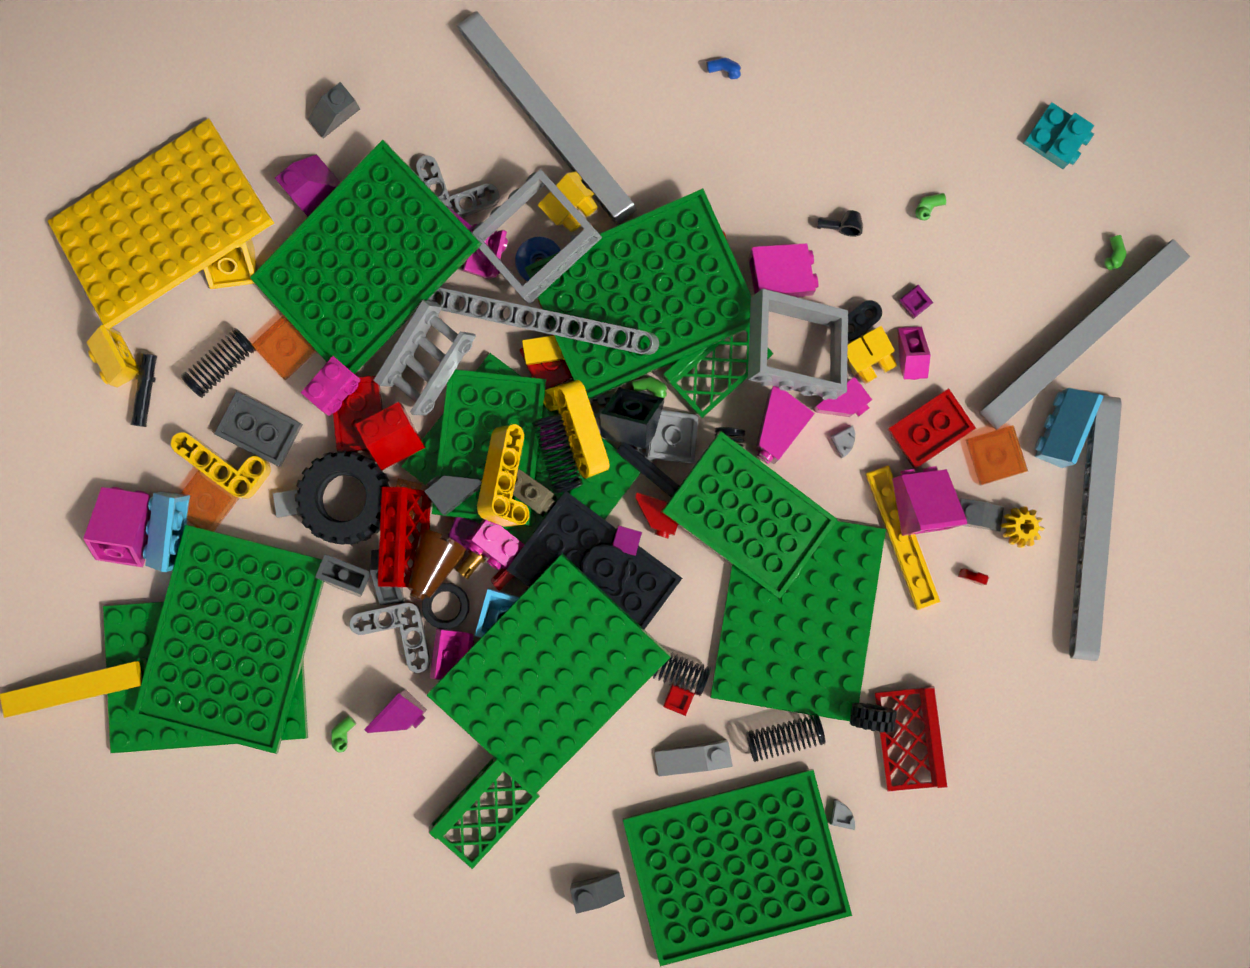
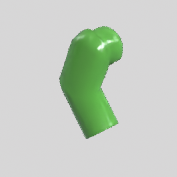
(927, 204)
(1118, 255)
(651, 384)
(339, 734)

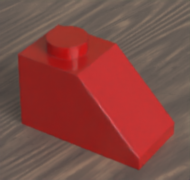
(656, 519)

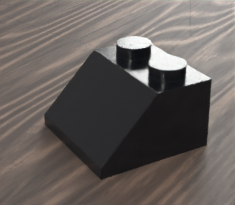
(631, 417)

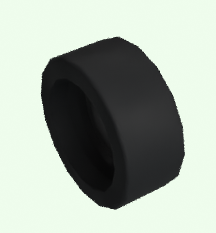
(447, 624)

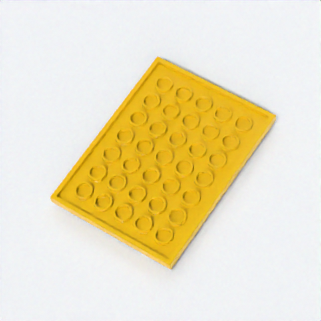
(159, 223)

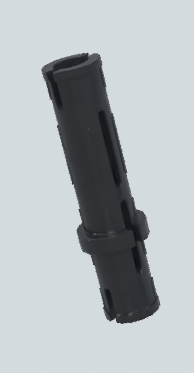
(144, 389)

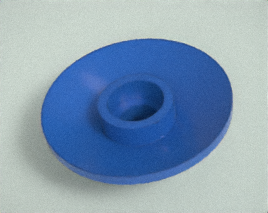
(532, 250)

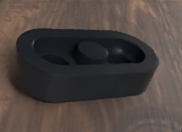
(860, 321)

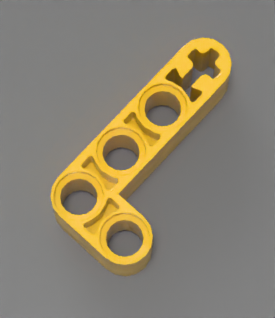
(580, 425)
(216, 462)
(499, 479)

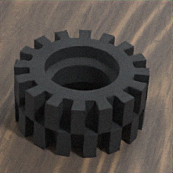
(873, 717)

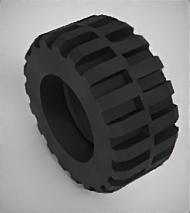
(312, 491)

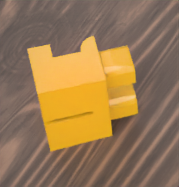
(577, 194)
(869, 350)

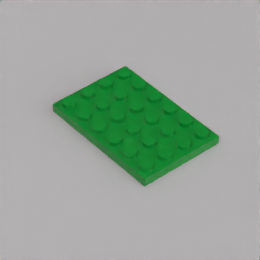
(472, 410)
(749, 515)

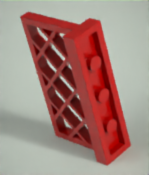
(395, 534)
(933, 740)

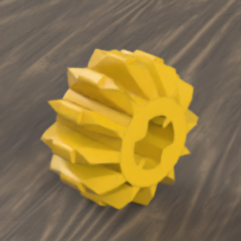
(1022, 536)

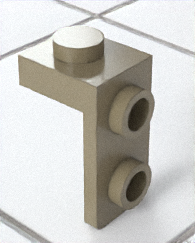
(533, 493)

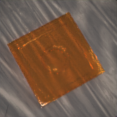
(284, 347)
(996, 455)
(207, 502)

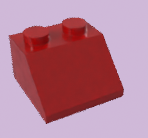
(390, 435)

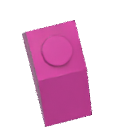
(913, 353)
(849, 403)

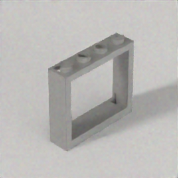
(560, 262)
(836, 318)

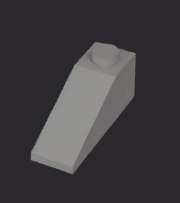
(694, 758)

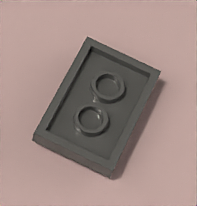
(258, 429)

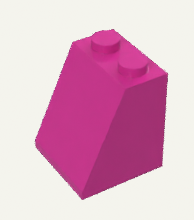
(783, 269)
(781, 424)
(927, 501)
(119, 526)

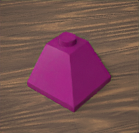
(308, 182)
(398, 715)

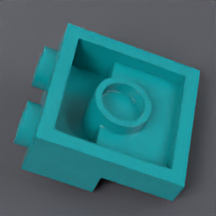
(1060, 136)

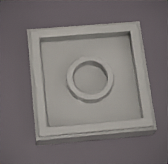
(674, 438)

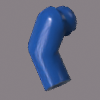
(726, 64)

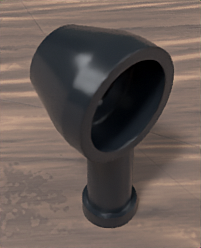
(850, 225)

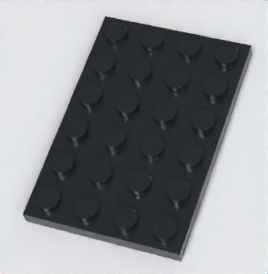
(572, 531)

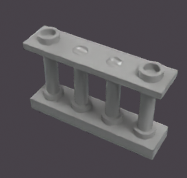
(403, 355)

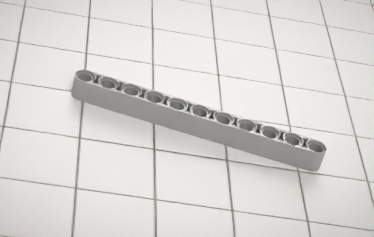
(546, 117)
(540, 320)
(1084, 334)
(1095, 531)

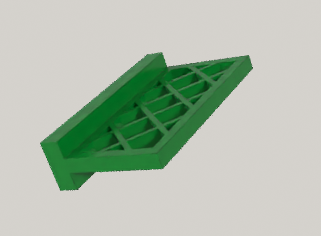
(686, 364)
(464, 803)

